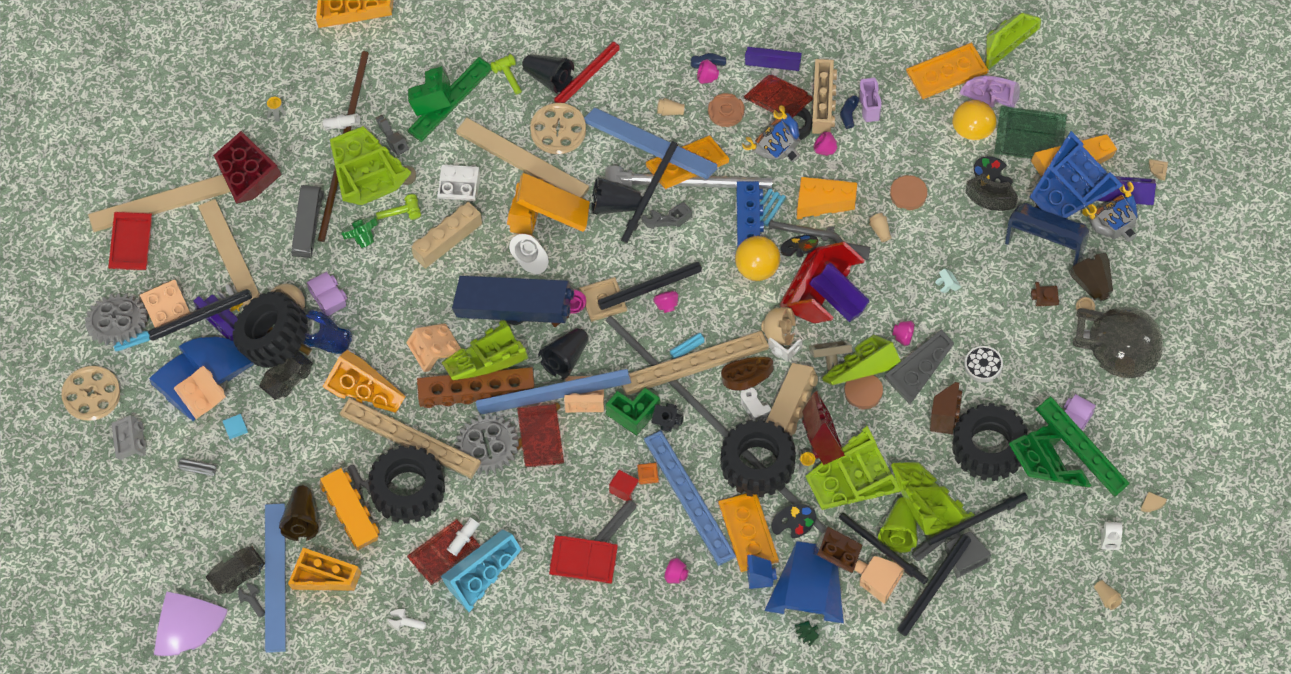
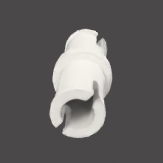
(341, 121)
(463, 536)

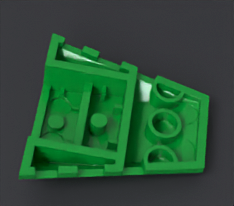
(1041, 460)

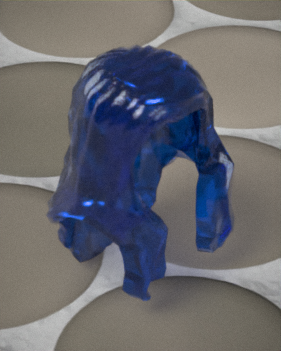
(330, 336)

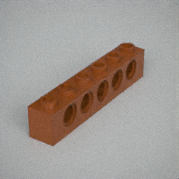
(501, 378)

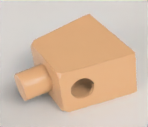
(879, 577)

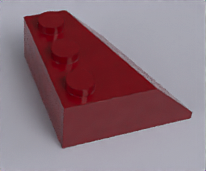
(245, 168)
(821, 430)

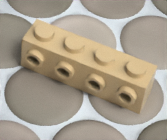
(823, 92)
(446, 235)
(793, 397)

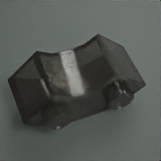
(991, 194)
(284, 377)
(229, 575)

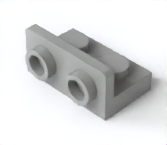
(128, 437)

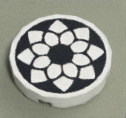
(983, 364)

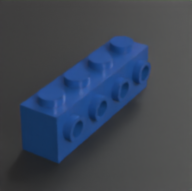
(749, 210)

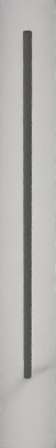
(701, 409)

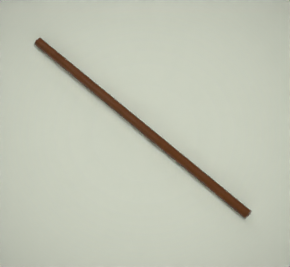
(334, 182)

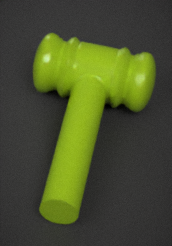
(504, 64)
(411, 208)

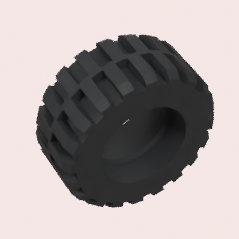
(284, 337)
(980, 462)
(758, 480)
(410, 506)

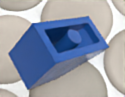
(760, 572)

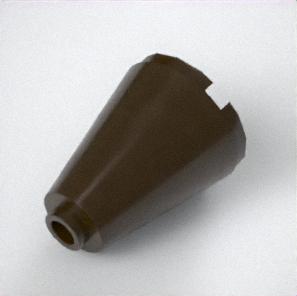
(299, 515)

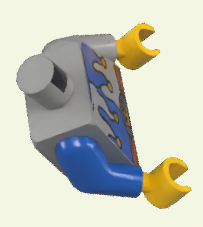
(778, 139)
(1115, 217)

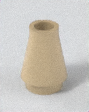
(668, 107)
(880, 226)
(1109, 596)

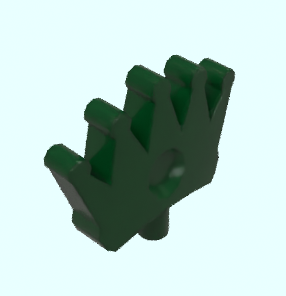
(808, 632)

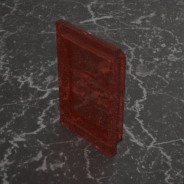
(776, 92)
(540, 435)
(434, 559)

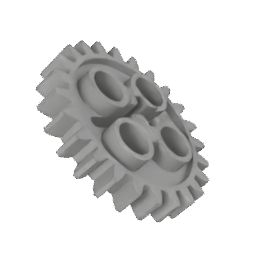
(116, 319)
(505, 439)

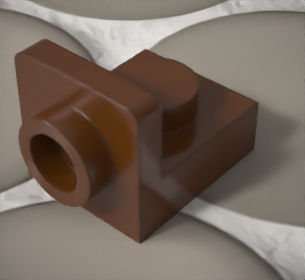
(1045, 295)

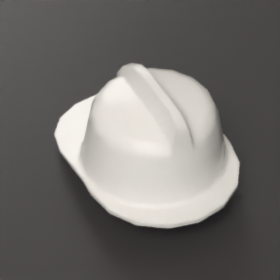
(529, 253)

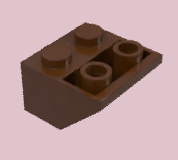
(946, 409)
(838, 549)

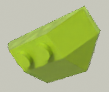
(1009, 36)

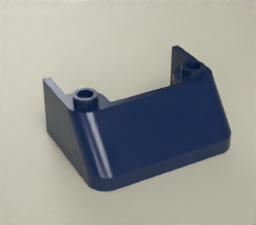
(1049, 227)

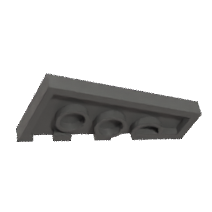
(916, 369)

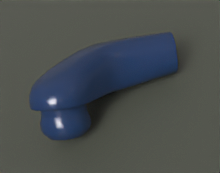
(714, 58)
(847, 111)

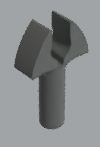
(358, 481)
(251, 599)

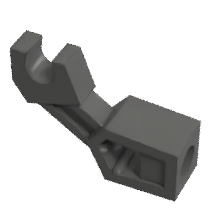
(395, 140)
(669, 220)

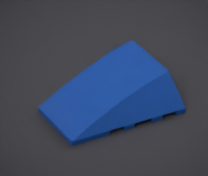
(1072, 180)
(808, 585)

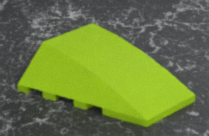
(365, 167)
(487, 355)
(854, 477)
(926, 500)

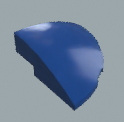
(217, 356)
(171, 375)

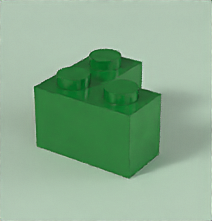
(433, 94)
(632, 414)

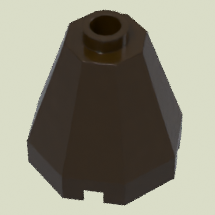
(1094, 276)

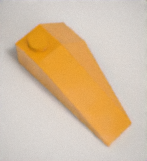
(357, 379)

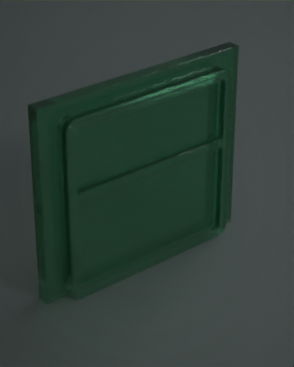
(1028, 131)

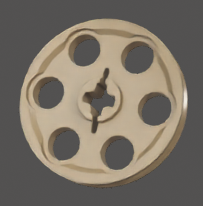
(565, 131)
(95, 399)

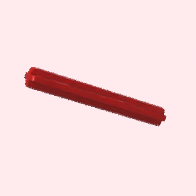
(587, 73)

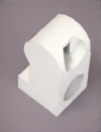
(753, 405)
(1111, 535)

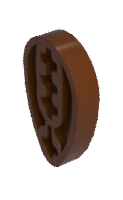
(746, 373)

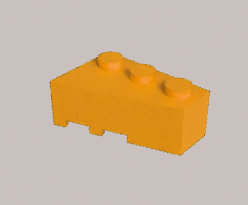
(825, 196)
(520, 218)

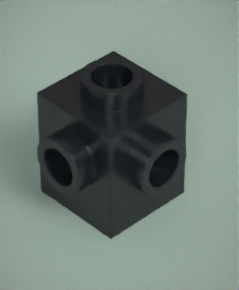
(667, 417)

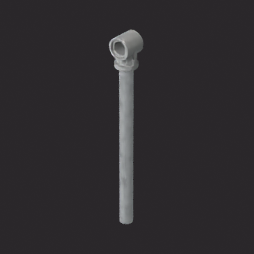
(619, 176)

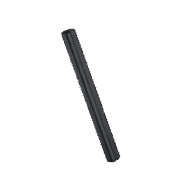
(649, 285)
(200, 314)
(934, 584)

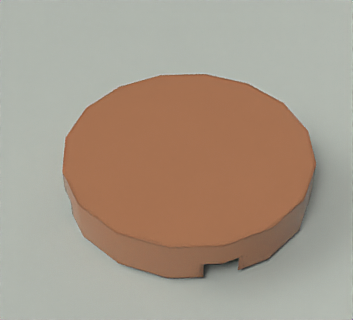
(726, 110)
(908, 192)
(864, 392)

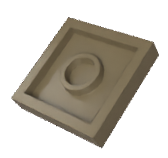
(830, 350)

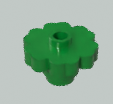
(361, 231)

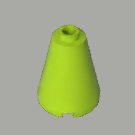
(899, 528)

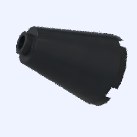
(549, 71)
(613, 197)
(563, 353)

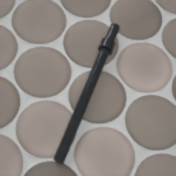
(632, 224)
(1008, 504)
(909, 568)

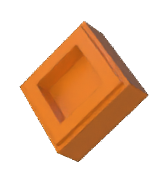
(647, 473)

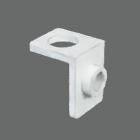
(780, 351)

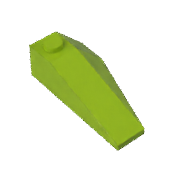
(870, 358)

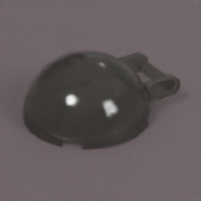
(1121, 340)

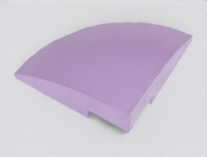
(992, 90)
(186, 624)

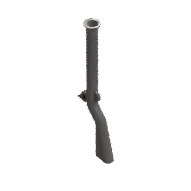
(829, 233)

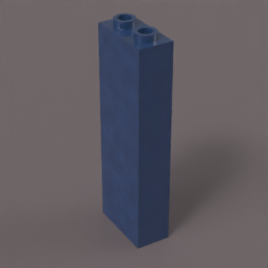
(513, 299)

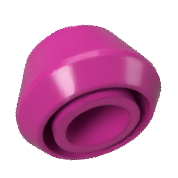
(707, 72)
(825, 144)
(666, 301)
(578, 303)
(904, 332)
(676, 572)

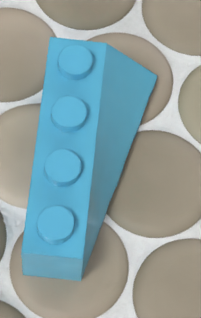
(480, 568)

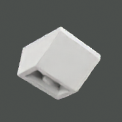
(459, 182)

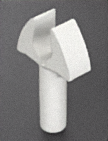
(405, 621)

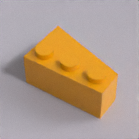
(323, 572)

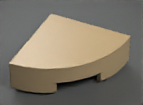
(1158, 168)
(1153, 502)

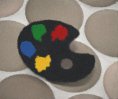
(991, 168)
(801, 245)
(800, 520)

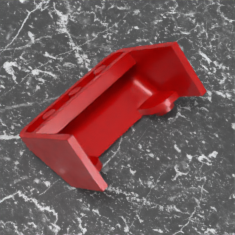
(802, 296)

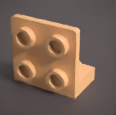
(164, 303)
(432, 344)
(200, 392)
(584, 402)

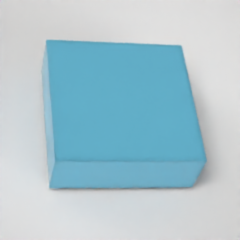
(235, 426)

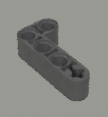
(306, 220)

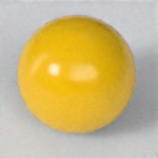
(974, 120)
(757, 258)

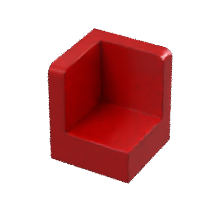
(623, 485)

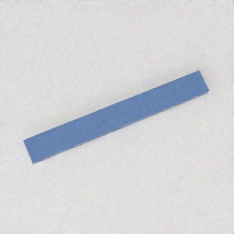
(649, 143)
(553, 391)
(689, 498)
(275, 580)

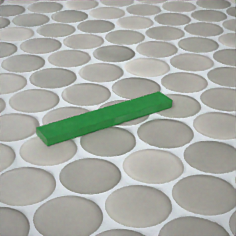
(459, 90)
(1082, 446)

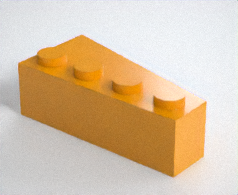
(348, 11)
(1099, 147)
(349, 508)

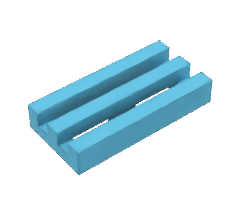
(775, 195)

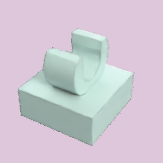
(949, 280)

